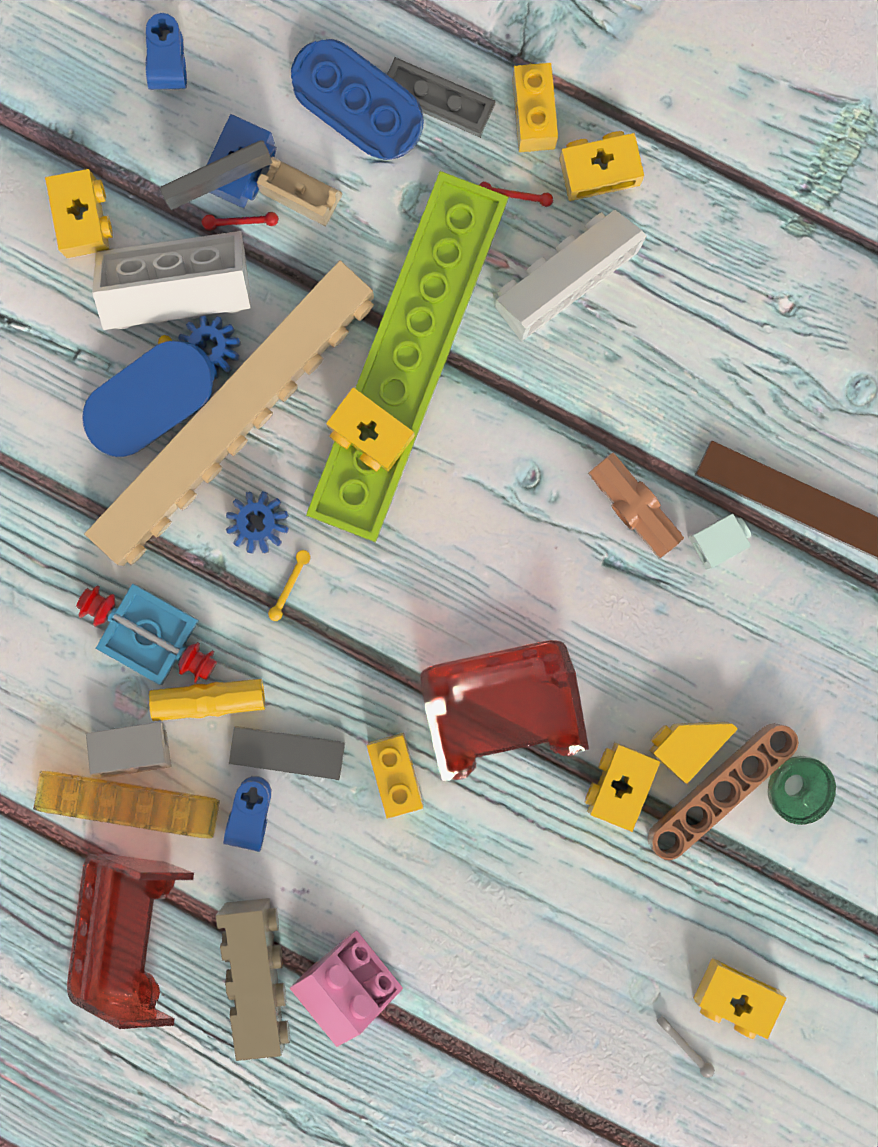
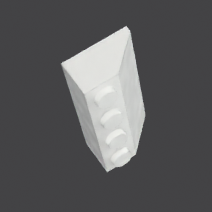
(569, 273)
(171, 280)

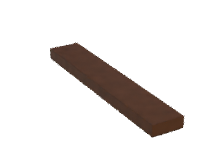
(790, 498)

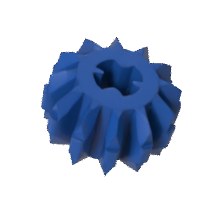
(219, 336)
(244, 523)

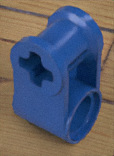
(165, 58)
(248, 820)

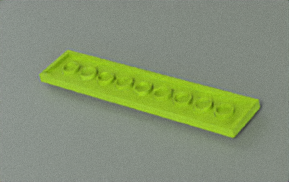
(412, 346)

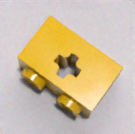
(534, 107)
(587, 179)
(66, 196)
(360, 411)
(395, 775)
(626, 805)
(761, 1003)

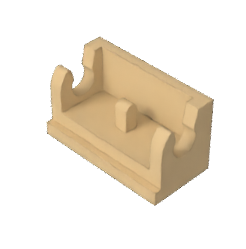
(299, 191)

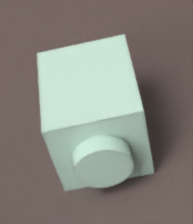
(721, 540)

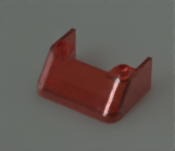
(113, 939)

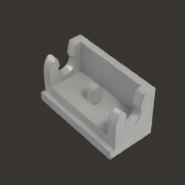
(128, 750)

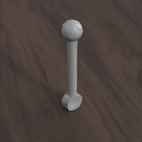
(706, 1069)

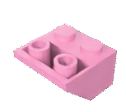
(346, 989)

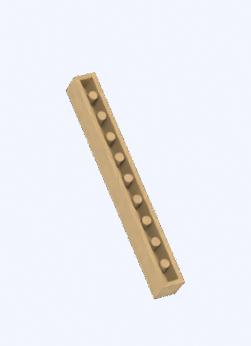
(230, 415)

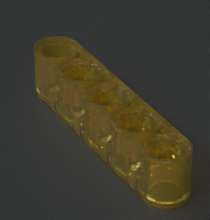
(126, 804)

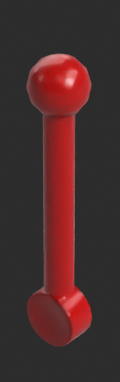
(545, 199)
(210, 223)

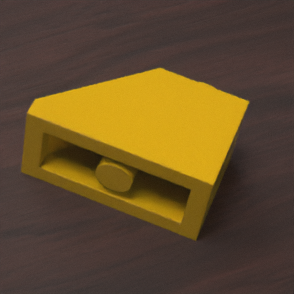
(689, 746)

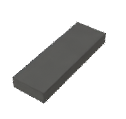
(444, 98)
(216, 174)
(287, 753)

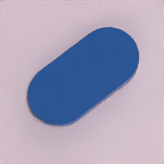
(357, 99)
(148, 398)

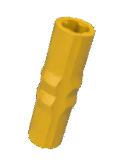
(207, 700)

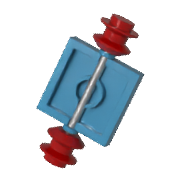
(146, 634)

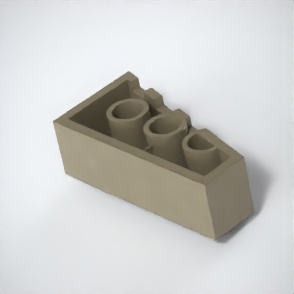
(253, 978)

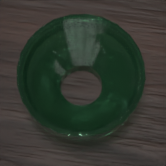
(814, 797)

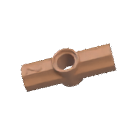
(636, 505)

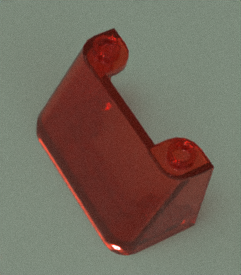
(503, 705)

